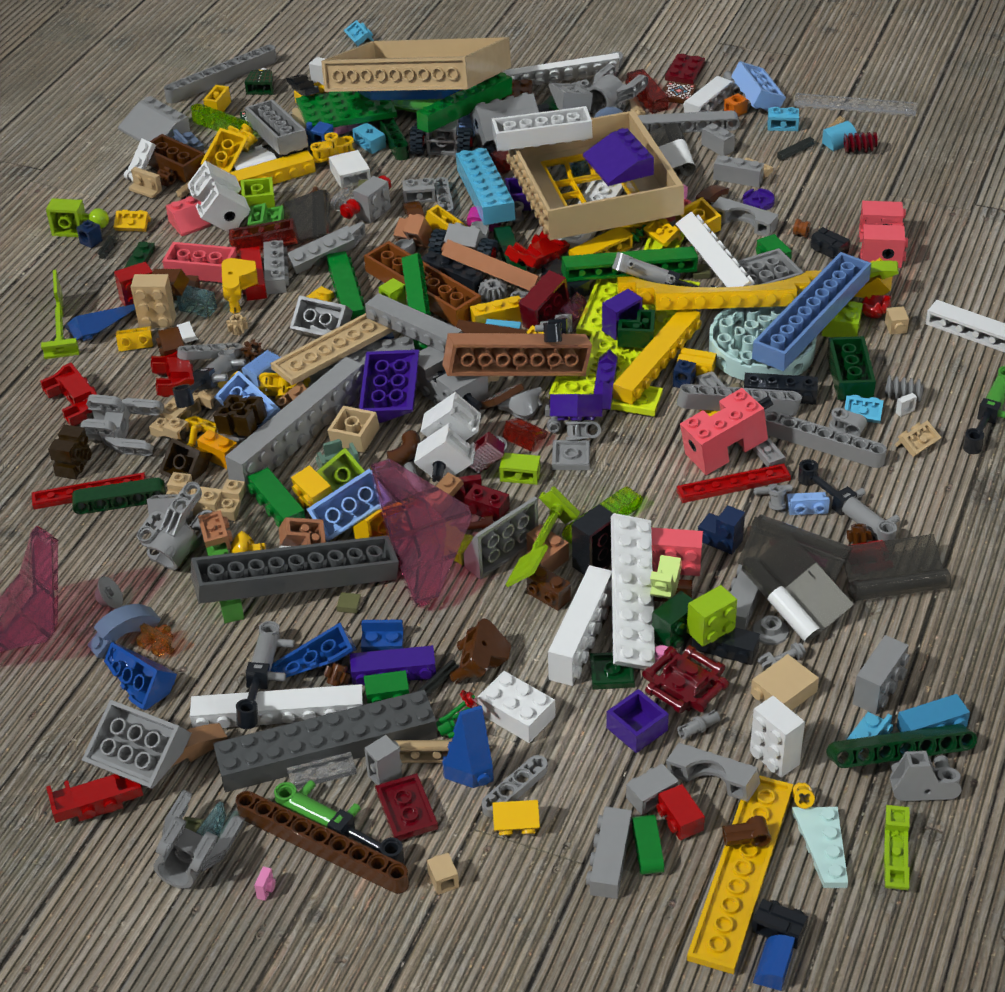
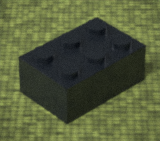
(592, 539)

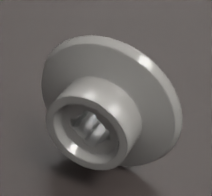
(108, 593)
(771, 630)

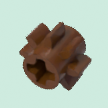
(166, 176)
(247, 350)
(859, 533)
(337, 674)

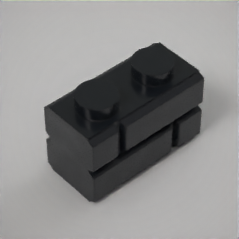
(829, 243)
(778, 920)

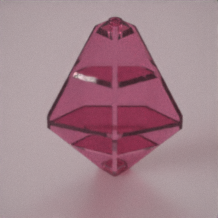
(422, 527)
(31, 600)

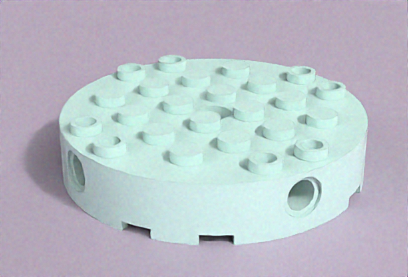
(733, 338)

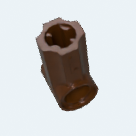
(753, 831)

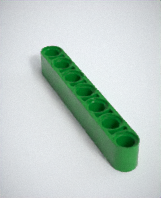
(416, 288)

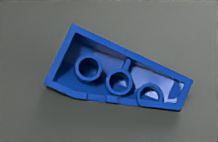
(469, 751)

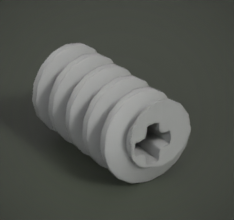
(903, 388)

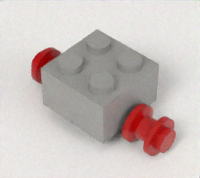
(369, 200)

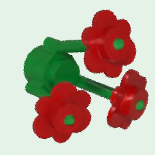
(447, 723)

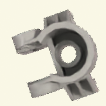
(611, 90)
(112, 422)
(172, 534)
(186, 852)

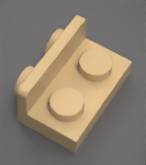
(145, 183)
(918, 438)

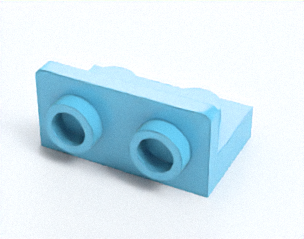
(358, 33)
(870, 408)
(872, 726)

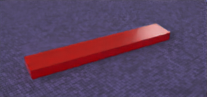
(733, 483)
(63, 495)

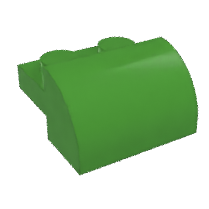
(261, 214)

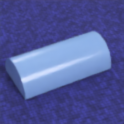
(346, 505)

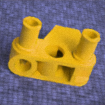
(236, 276)

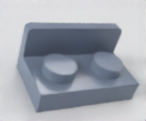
(189, 139)

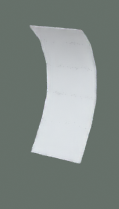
(187, 332)

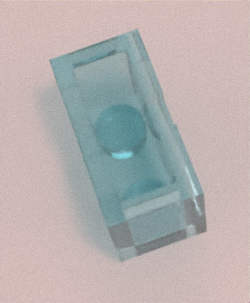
(197, 300)

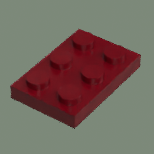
(685, 69)
(406, 807)

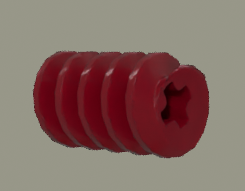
(859, 142)

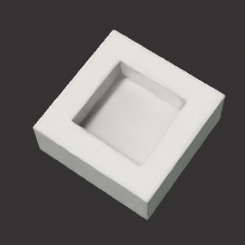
(906, 404)

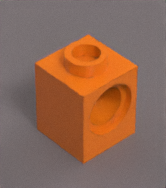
(736, 103)

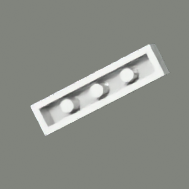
(709, 96)

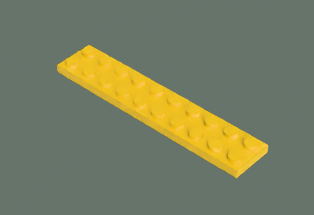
(738, 882)

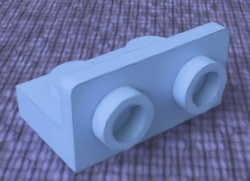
(807, 503)

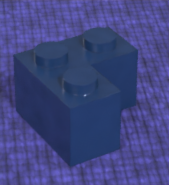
(724, 531)

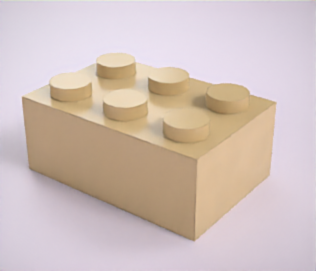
(153, 300)

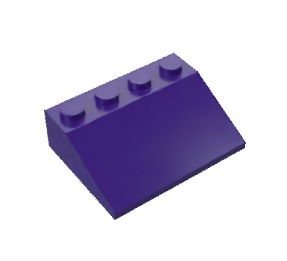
(620, 158)
(389, 383)

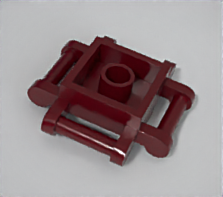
(683, 681)

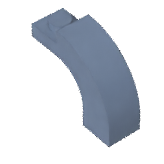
(118, 623)

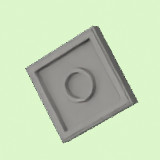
(571, 455)

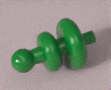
(639, 232)

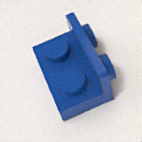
(381, 635)

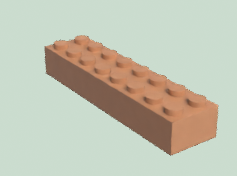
(515, 355)

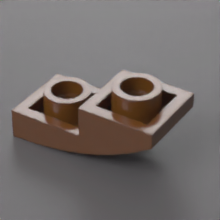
(712, 193)

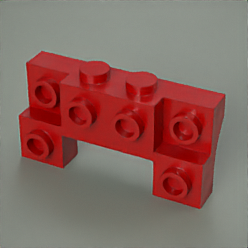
(539, 252)
(177, 371)
(74, 388)
(92, 797)

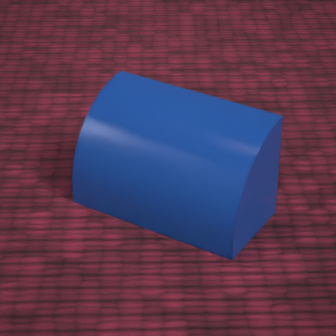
(774, 961)

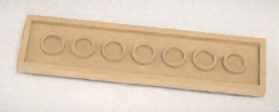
(329, 349)

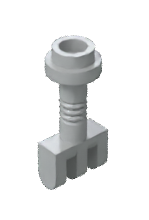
(553, 424)
(768, 660)

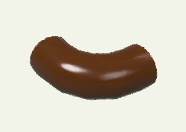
(407, 450)

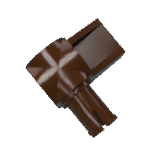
(482, 649)

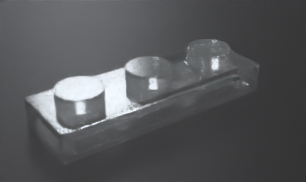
(322, 770)

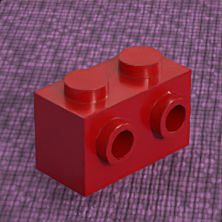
(681, 812)

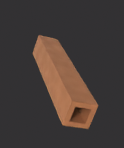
(489, 265)

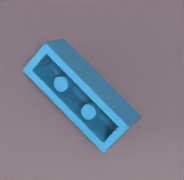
(934, 714)

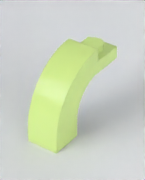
(666, 579)

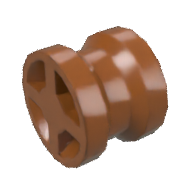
(801, 227)

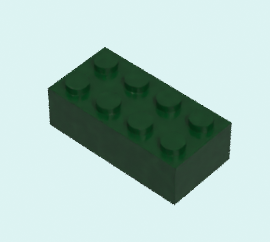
(850, 367)

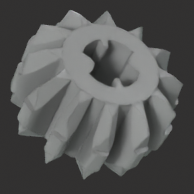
(492, 290)

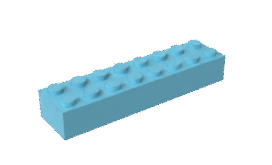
(485, 186)

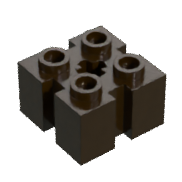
(240, 415)
(70, 452)

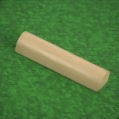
(423, 750)

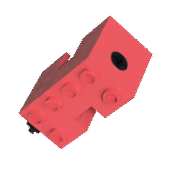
(882, 231)
(739, 420)

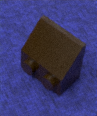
(185, 458)

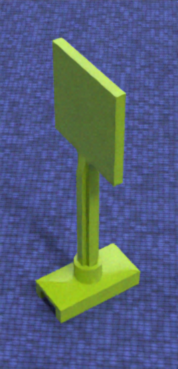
(60, 347)
(559, 508)

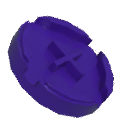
(760, 199)

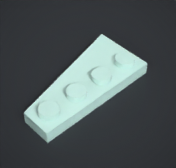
(824, 842)

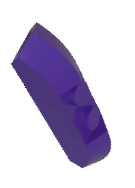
(606, 377)

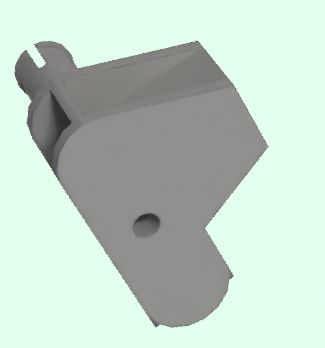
(917, 779)

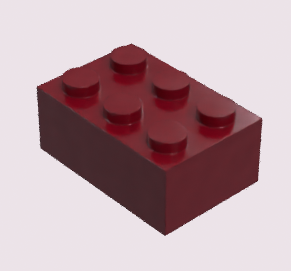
(544, 299)

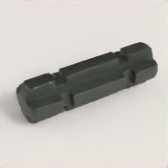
(107, 246)

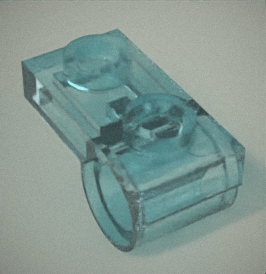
(579, 168)

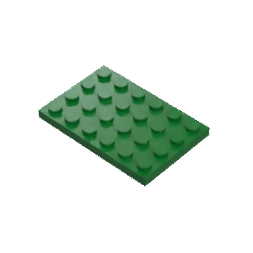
(343, 108)

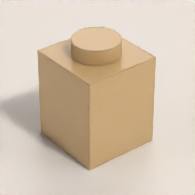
(896, 320)
(442, 873)

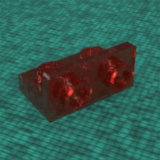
(523, 433)

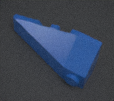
(90, 324)
(320, 651)
(141, 677)

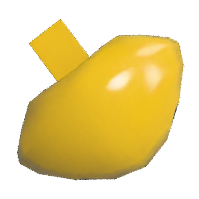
(245, 543)

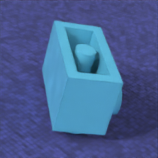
(783, 119)

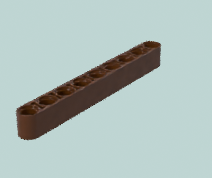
(323, 842)

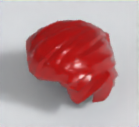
(876, 305)

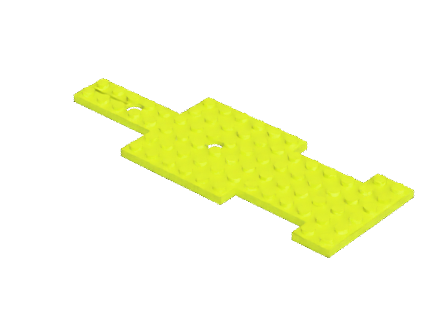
(591, 325)

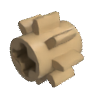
(237, 324)

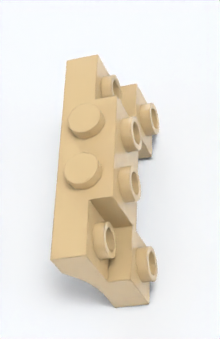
(173, 418)
(225, 499)

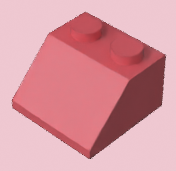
(185, 216)

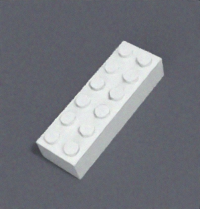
(542, 128)
(580, 626)

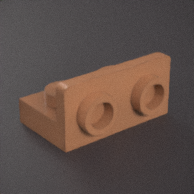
(214, 529)

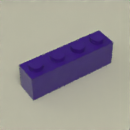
(417, 662)

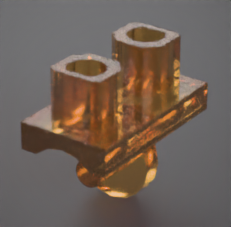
(158, 637)

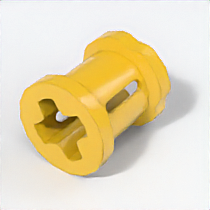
(800, 800)

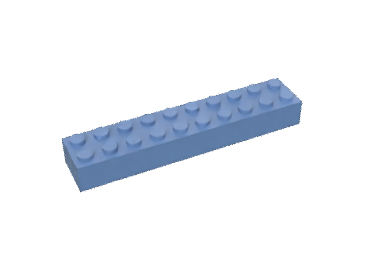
(811, 311)

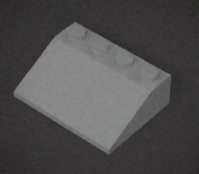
(152, 119)
(770, 267)
(501, 540)
(135, 744)

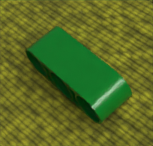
(647, 844)

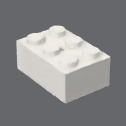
(517, 706)
(777, 736)

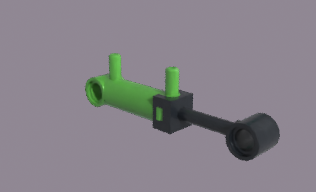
(989, 412)
(340, 821)

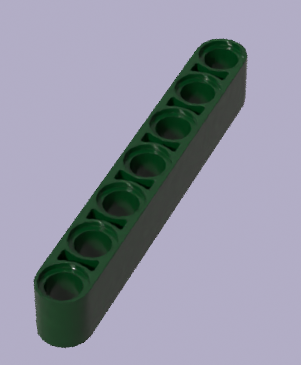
(892, 742)

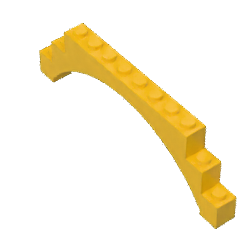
(683, 297)

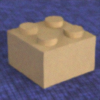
(354, 426)

